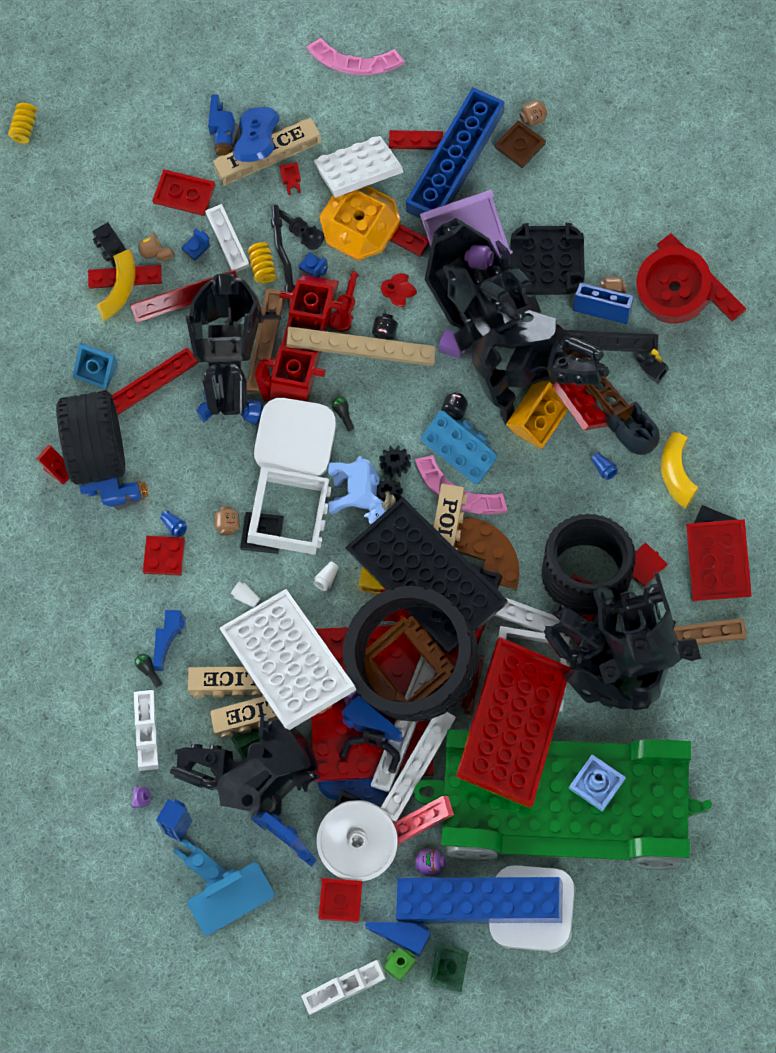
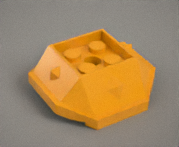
(365, 236)

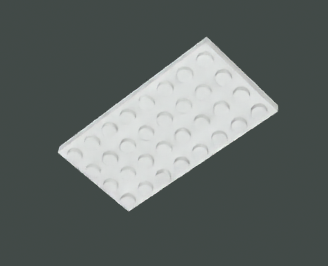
(287, 659)

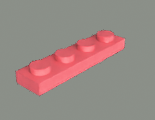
(423, 819)

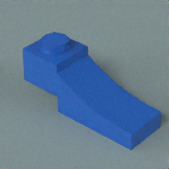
(173, 625)

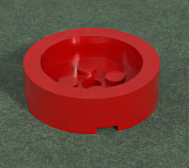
(670, 266)

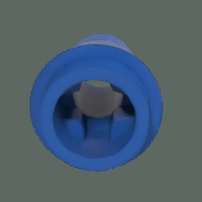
(604, 466)
(174, 524)

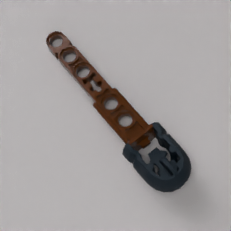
(640, 435)

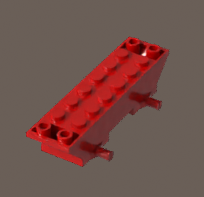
(309, 309)

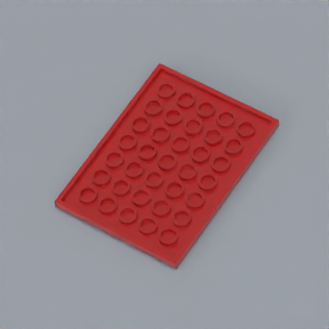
(329, 731)

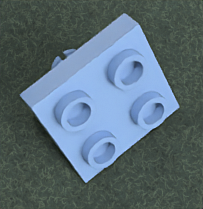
(597, 783)

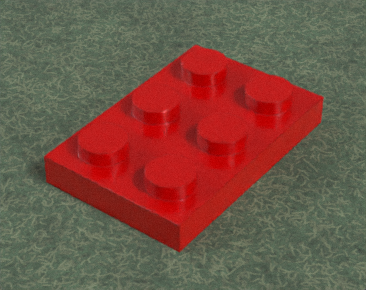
(184, 192)
(581, 405)

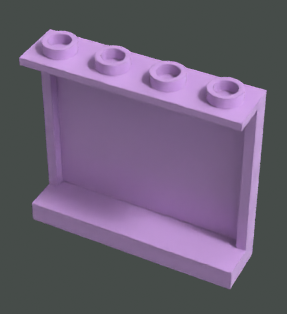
(475, 211)

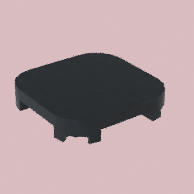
(549, 258)

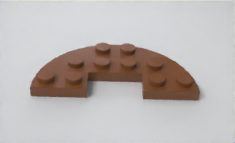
(490, 545)

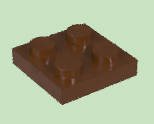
(520, 144)

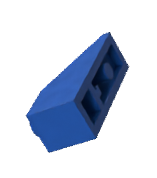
(362, 715)
(402, 934)

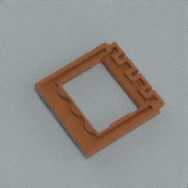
(420, 640)

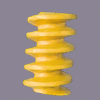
(22, 123)
(262, 263)

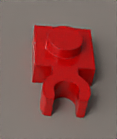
(291, 176)

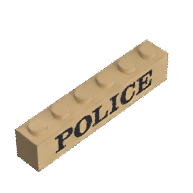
(286, 144)
(449, 512)
(221, 682)
(242, 717)

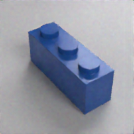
(603, 303)
(174, 819)

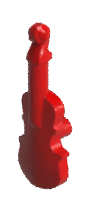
(342, 319)

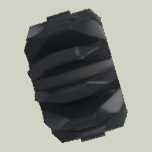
(395, 454)
(394, 489)

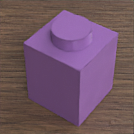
(448, 345)

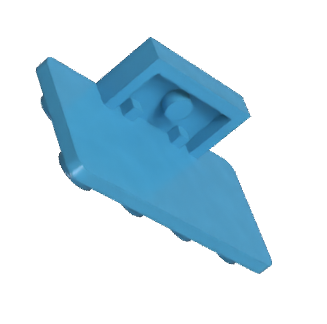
(460, 446)
(230, 898)

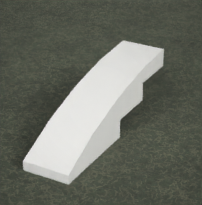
(146, 730)
(344, 987)

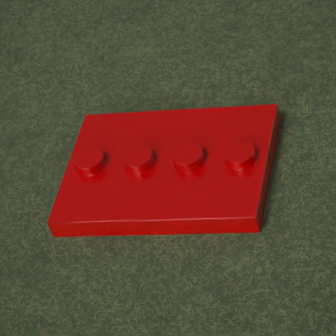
(718, 560)

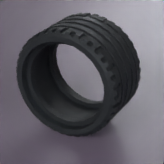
(90, 437)
(592, 531)

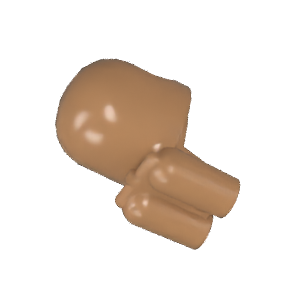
(151, 247)

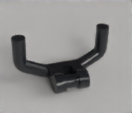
(376, 740)

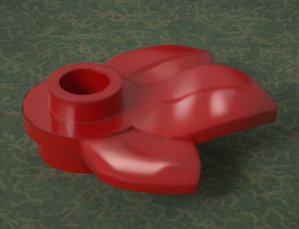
(400, 290)

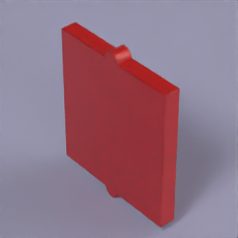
(646, 563)

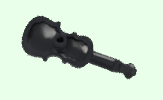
(310, 236)

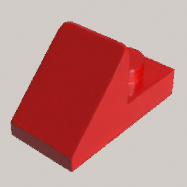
(53, 464)

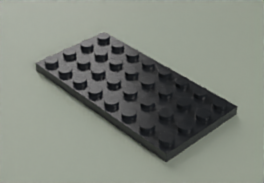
(409, 551)

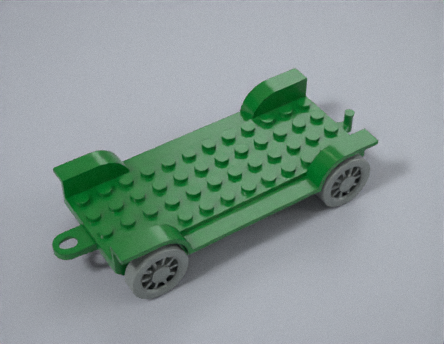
(640, 823)

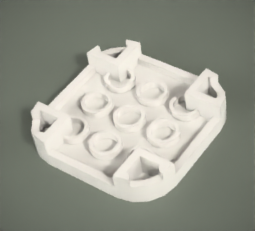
(295, 436)
(538, 936)

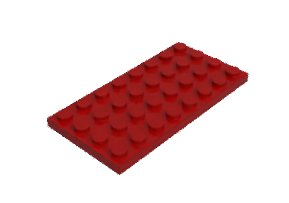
(513, 722)

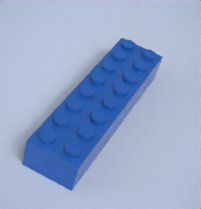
(456, 153)
(480, 900)

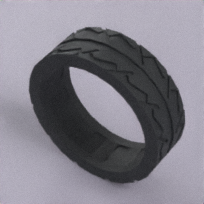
(372, 615)

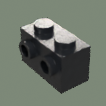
(108, 242)

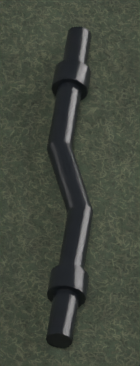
(276, 223)

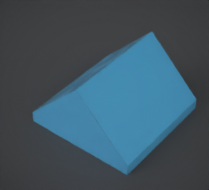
(94, 366)

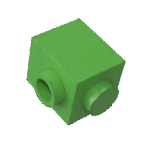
(399, 963)

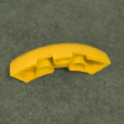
(123, 286)
(672, 470)

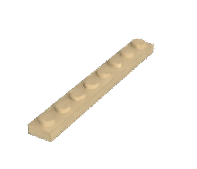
(360, 346)

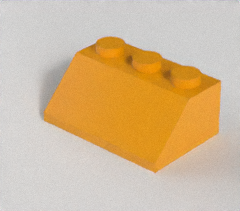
(538, 414)

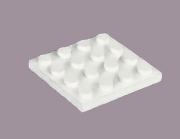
(358, 166)

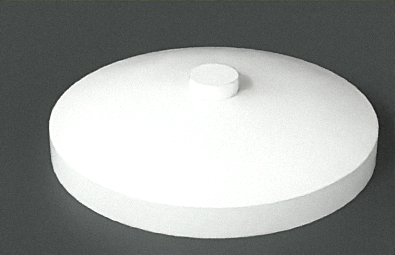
(357, 840)

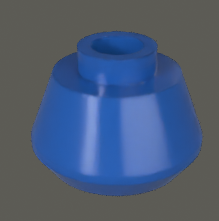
(253, 411)

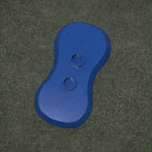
(256, 134)
(360, 788)

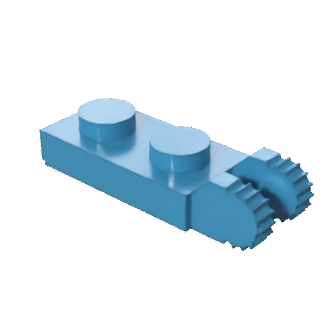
(201, 863)

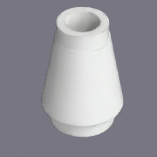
(326, 576)
(244, 594)

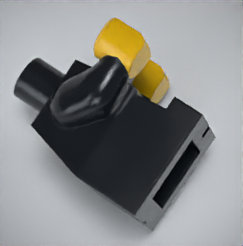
(652, 366)

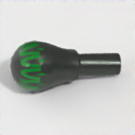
(341, 407)
(144, 663)

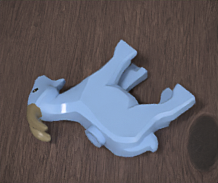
(361, 488)

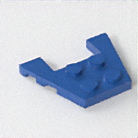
(287, 835)

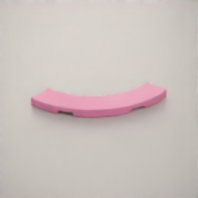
(352, 64)
(475, 503)

